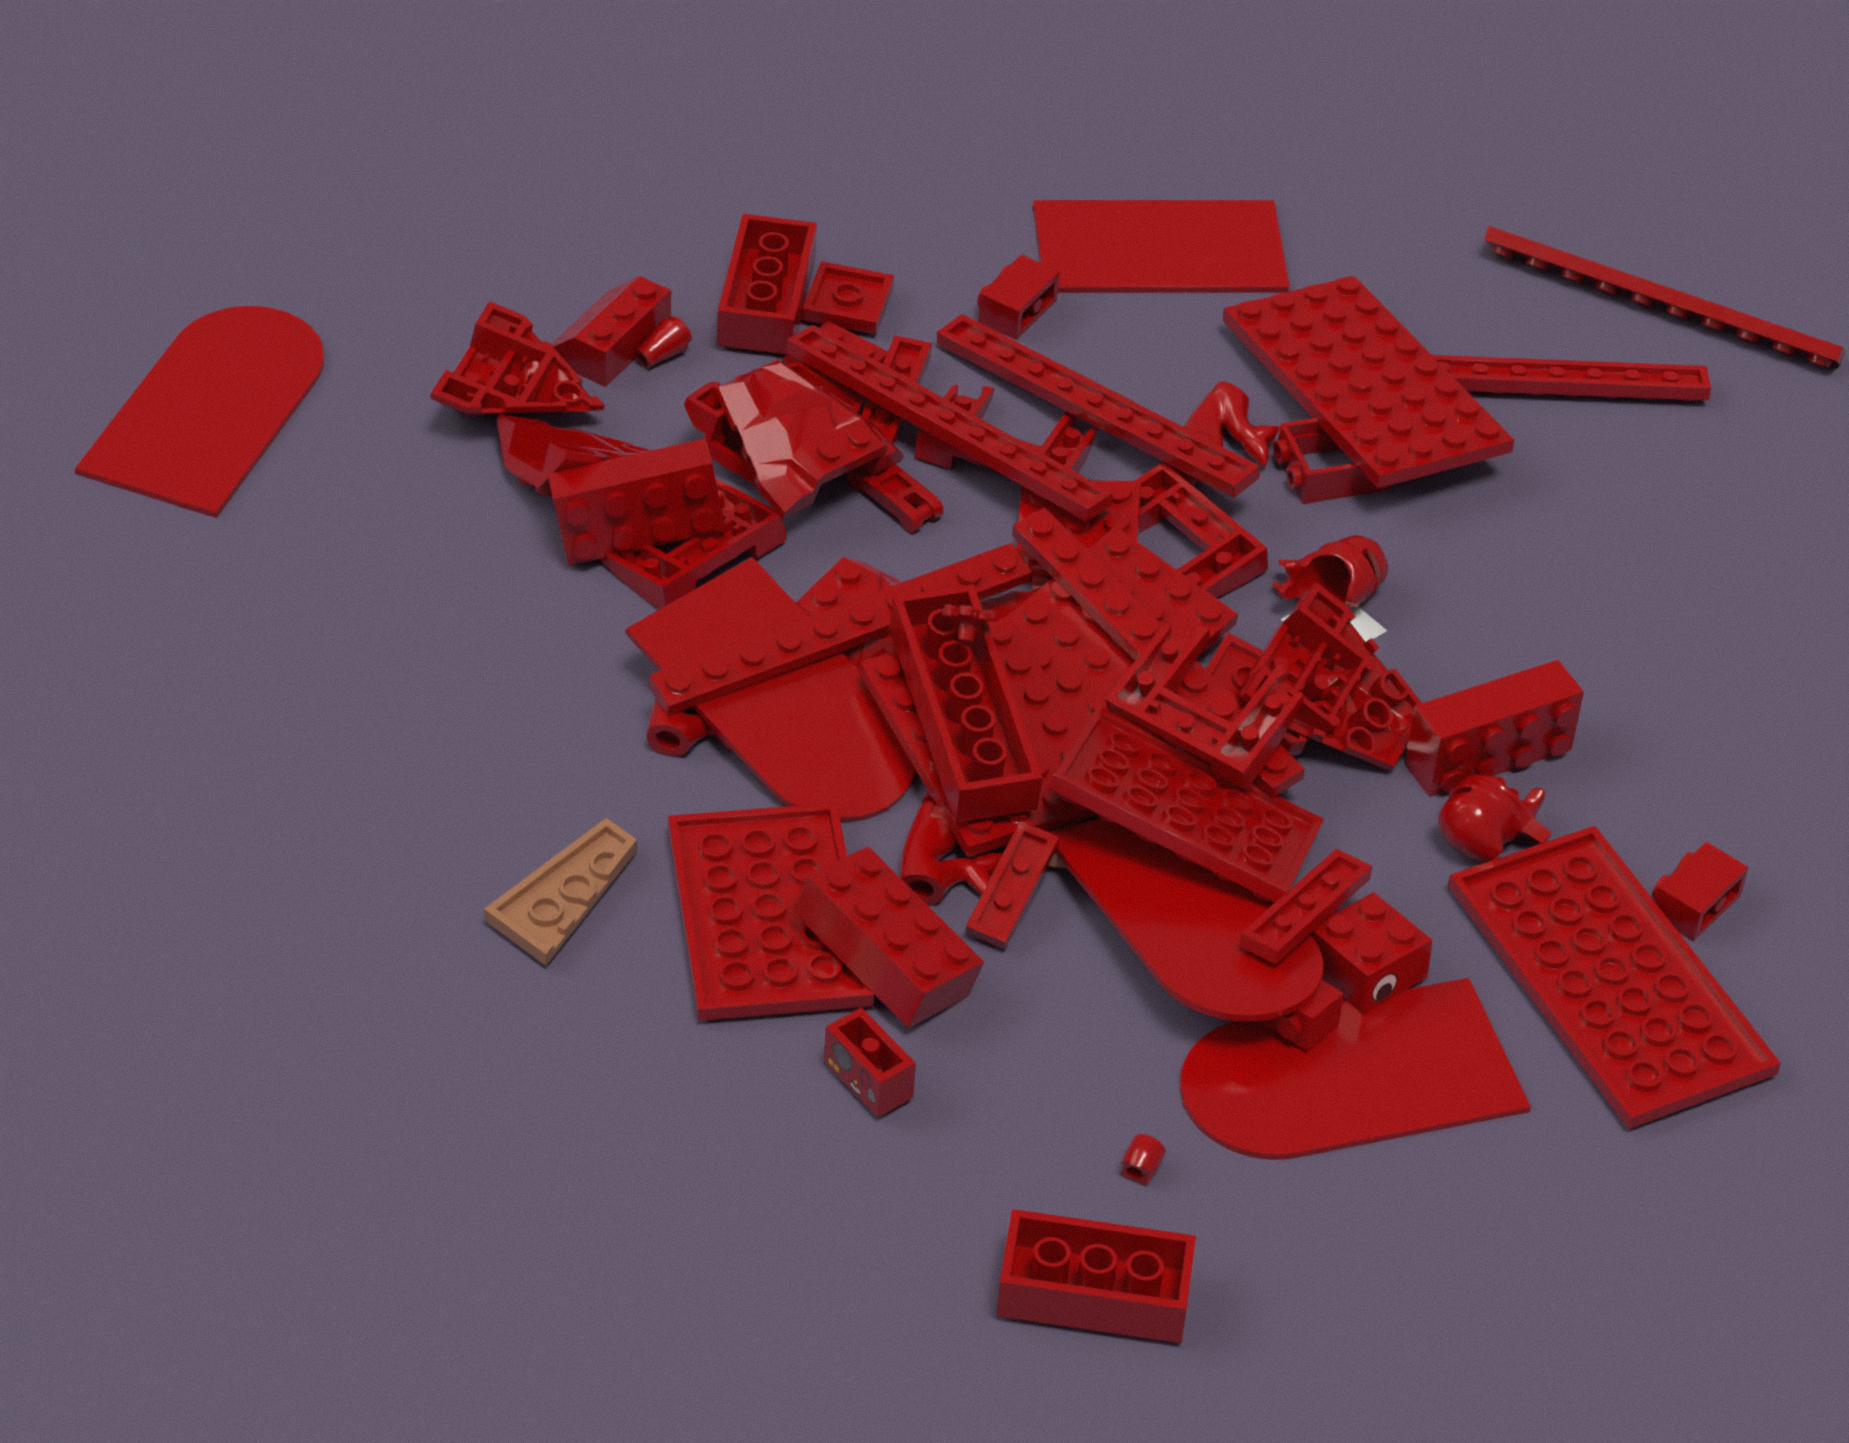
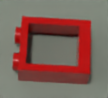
(1322, 484)

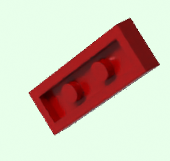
(1012, 885)

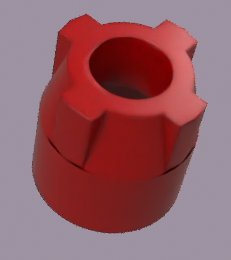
(1142, 1158)

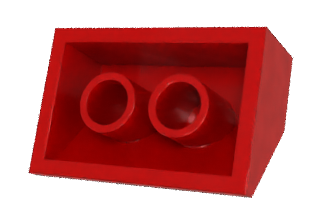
(612, 329)

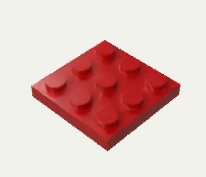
(1122, 513)

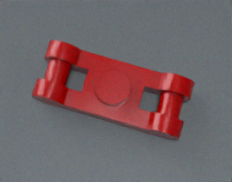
(896, 493)

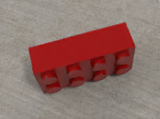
(766, 283)
(637, 501)
(1494, 727)
(888, 936)
(1096, 1276)

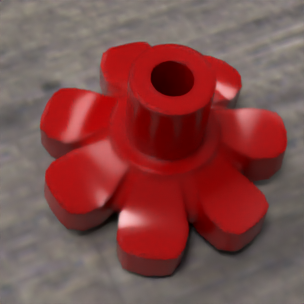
(968, 619)

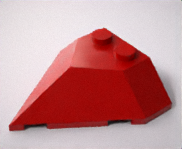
(511, 372)
(535, 448)

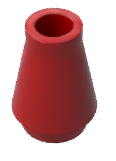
(665, 341)

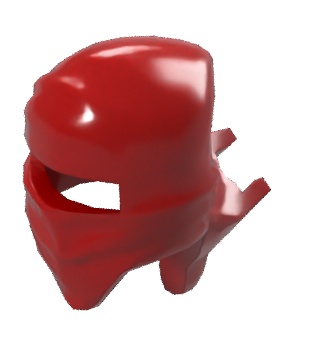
(1345, 568)
(1486, 815)

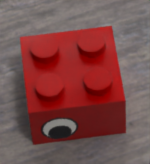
(1372, 952)

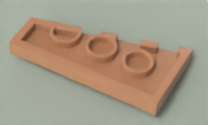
(561, 892)

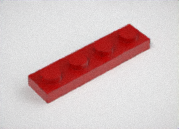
(909, 359)
(1305, 906)

